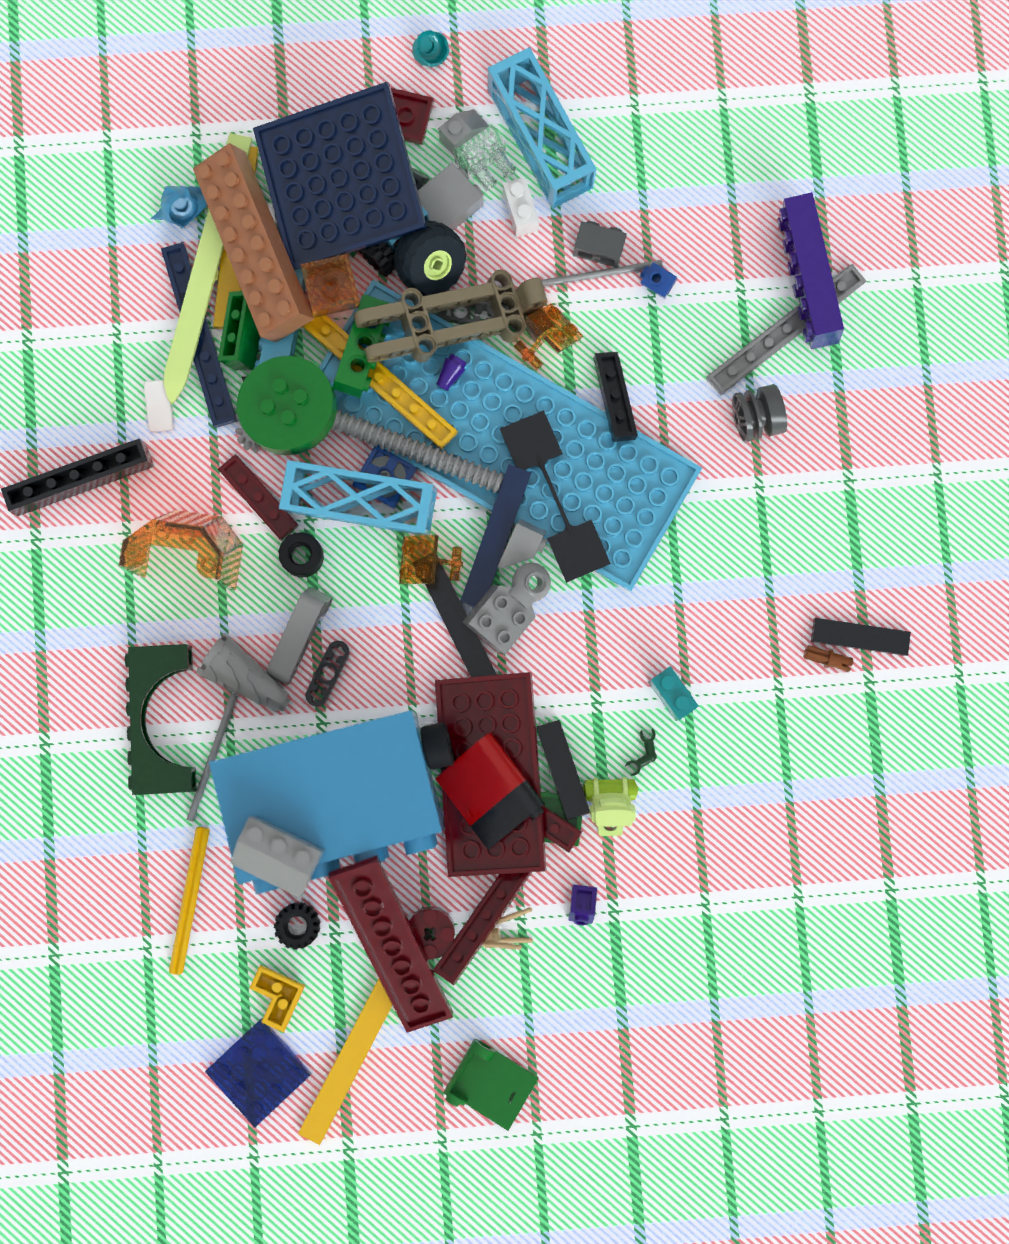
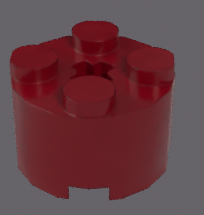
(444, 933)

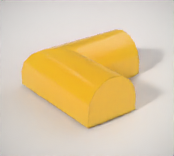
(283, 993)

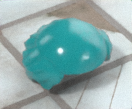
(430, 48)

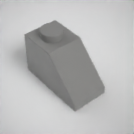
(461, 128)
(523, 544)

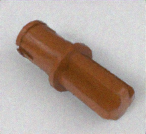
(828, 658)

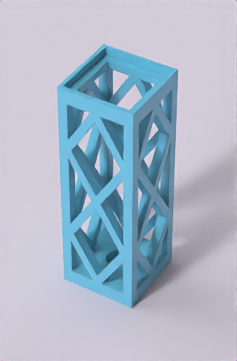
(507, 76)
(294, 490)

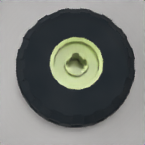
(430, 259)

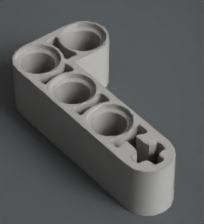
(297, 635)

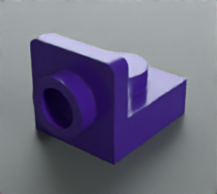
(582, 904)

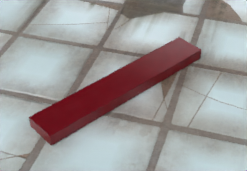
(479, 926)

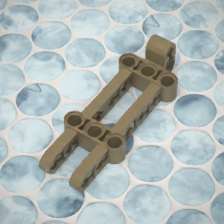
(521, 302)

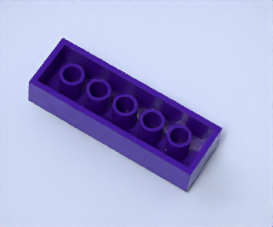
(811, 271)

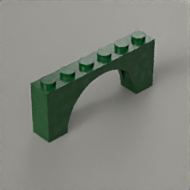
(147, 671)

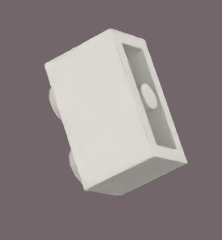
(520, 207)

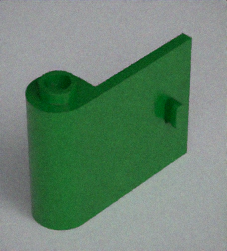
(488, 1083)

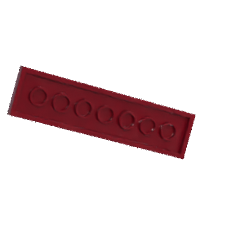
(390, 943)

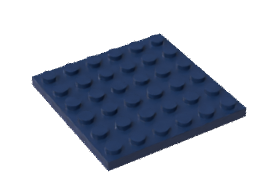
(340, 176)

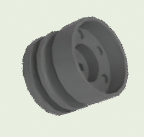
(759, 413)

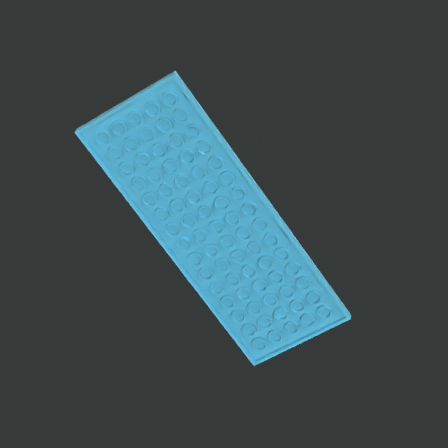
(621, 486)

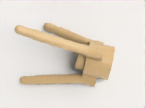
(495, 939)

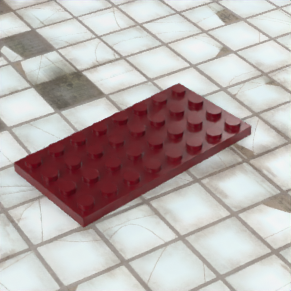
(507, 710)

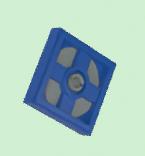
(386, 464)

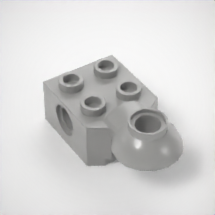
(508, 611)

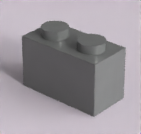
(599, 243)

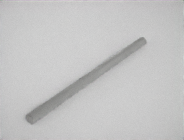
(599, 273)
(212, 756)

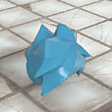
(180, 205)

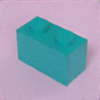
(673, 694)

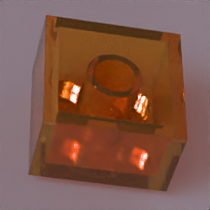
(330, 285)

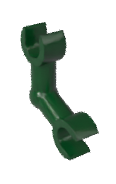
(650, 755)

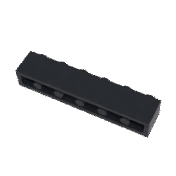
(77, 477)

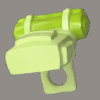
(611, 803)

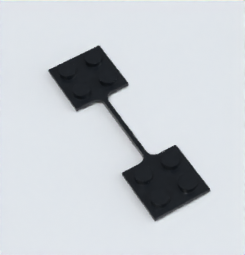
(577, 547)

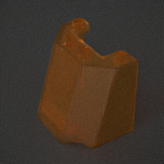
(208, 534)

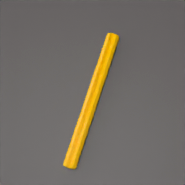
(189, 900)

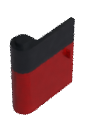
(490, 791)

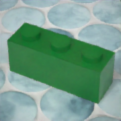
(239, 335)

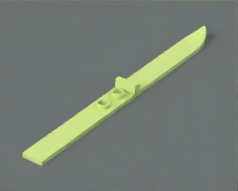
(196, 298)

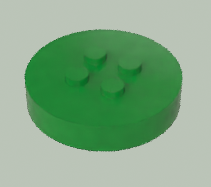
(287, 405)

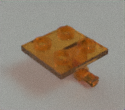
(553, 329)
(420, 560)

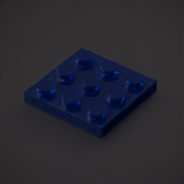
(258, 1072)

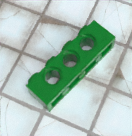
(346, 379)

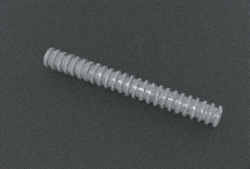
(417, 451)

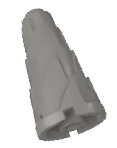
(241, 674)

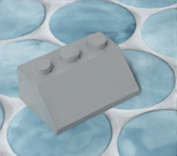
(276, 856)

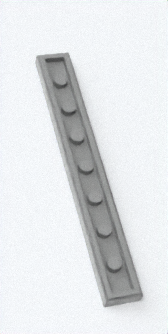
(776, 337)

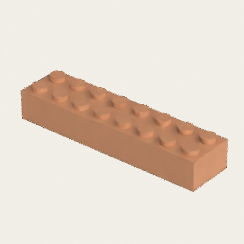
(253, 243)

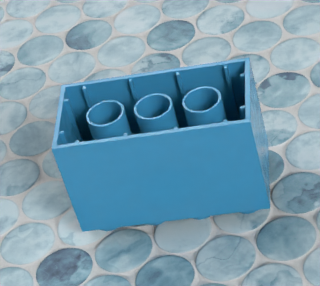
(337, 790)

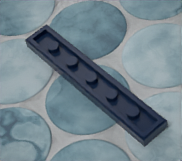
(496, 534)

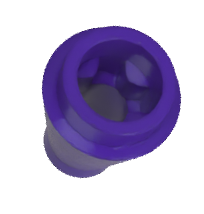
(451, 370)

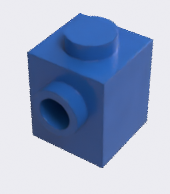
(658, 280)

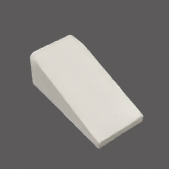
(158, 407)

